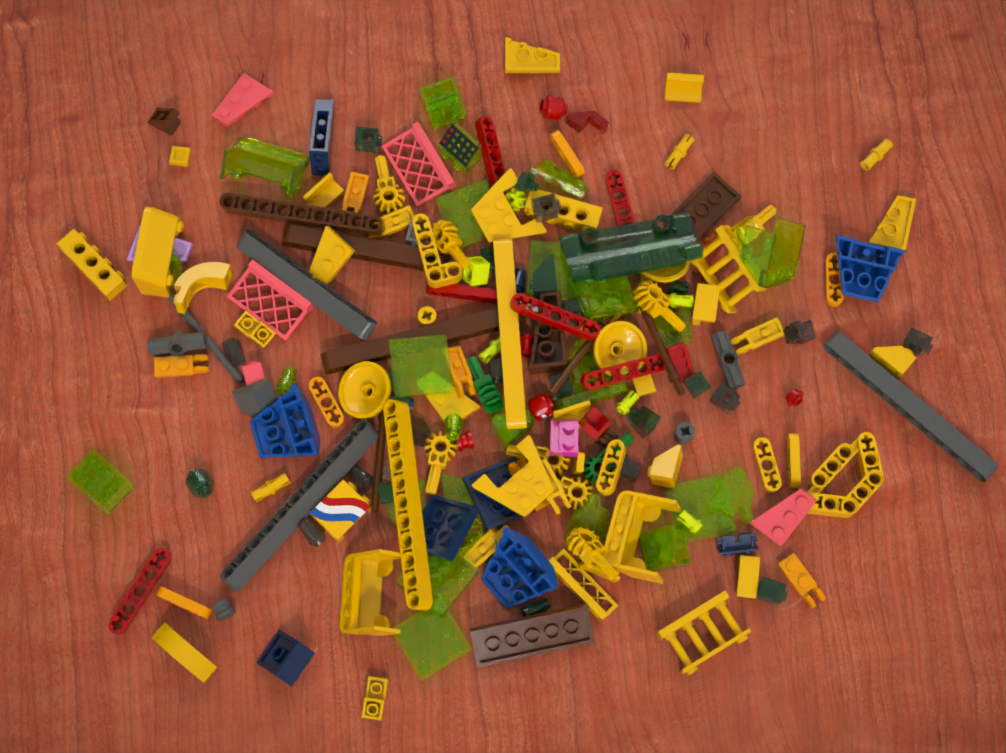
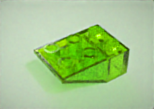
(100, 481)

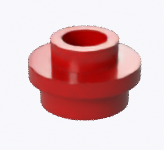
(794, 397)

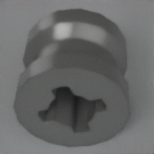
(682, 436)
(223, 609)

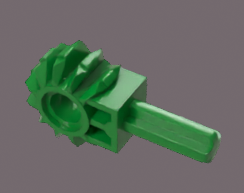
(485, 387)
(627, 439)

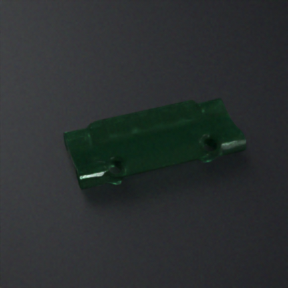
(630, 248)

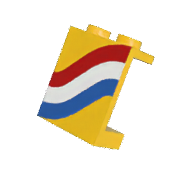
(341, 510)

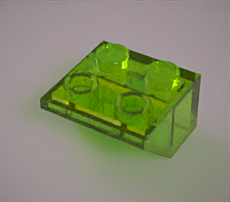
(442, 102)
(506, 437)
(664, 548)

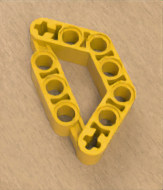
(839, 462)

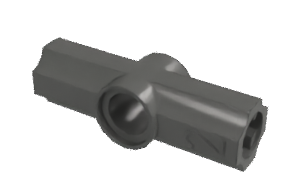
(177, 343)
(724, 349)

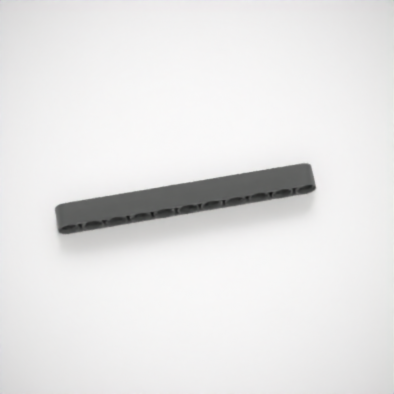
(910, 406)
(299, 505)

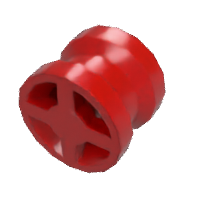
(465, 441)

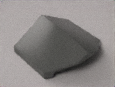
(255, 397)

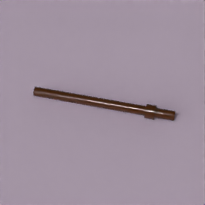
(577, 358)
(673, 375)
(379, 462)

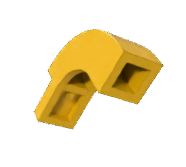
(200, 277)
(184, 652)

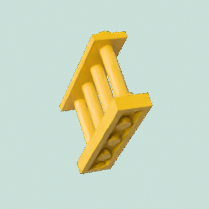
(727, 237)
(702, 613)

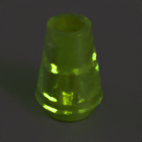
(286, 380)
(453, 426)

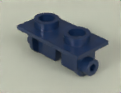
(728, 546)

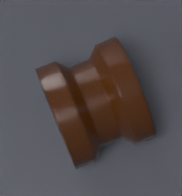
(606, 437)

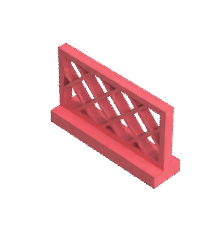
(429, 153)
(280, 287)

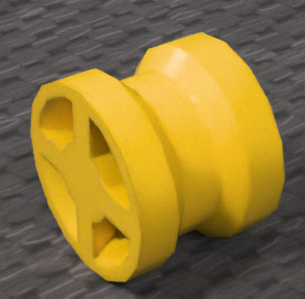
(424, 319)

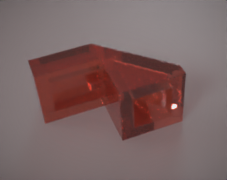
(580, 120)

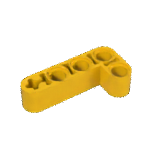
(431, 251)

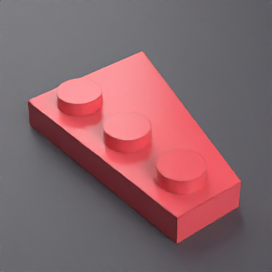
(240, 99)
(785, 516)

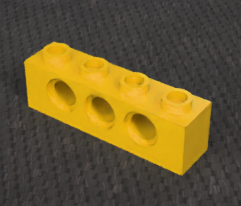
(572, 207)
(109, 287)

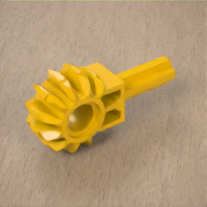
(386, 187)
(754, 221)
(449, 242)
(656, 303)
(543, 453)
(437, 459)
(570, 485)
(590, 550)

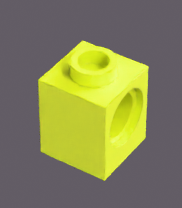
(477, 272)

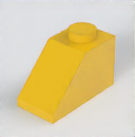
(893, 358)
(666, 467)

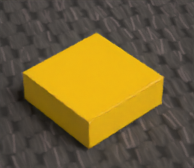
(180, 156)
(644, 385)
(578, 464)

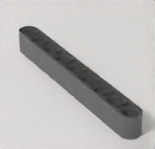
(304, 284)

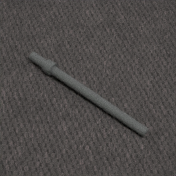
(212, 346)

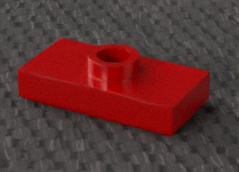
(681, 360)

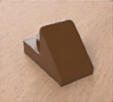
(165, 120)

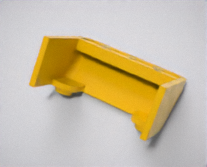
(154, 251)
(625, 528)
(363, 593)

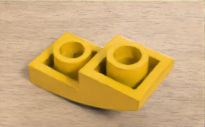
(254, 329)
(748, 576)
(375, 697)

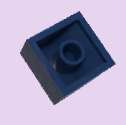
(285, 657)

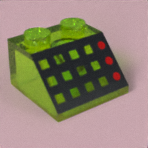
(460, 148)

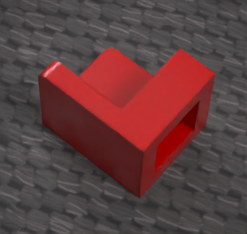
(594, 422)

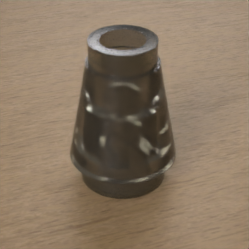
(233, 349)
(361, 478)
(312, 533)

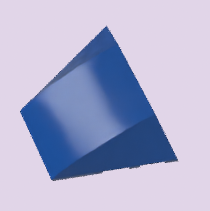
(865, 267)
(286, 427)
(518, 570)

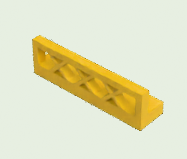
(580, 591)

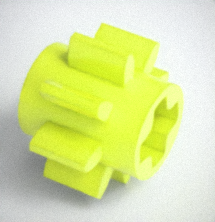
(516, 199)

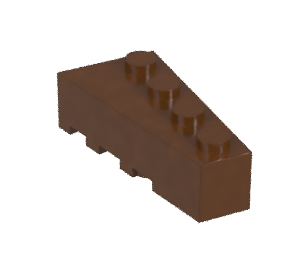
(549, 343)

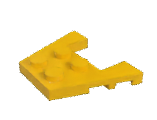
(497, 217)
(525, 488)

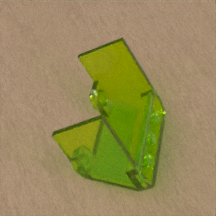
(267, 162)
(772, 256)

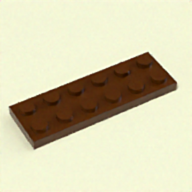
(532, 635)

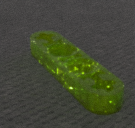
(594, 395)
(434, 564)

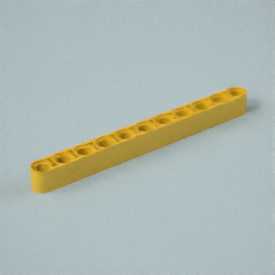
(509, 335)
(407, 505)

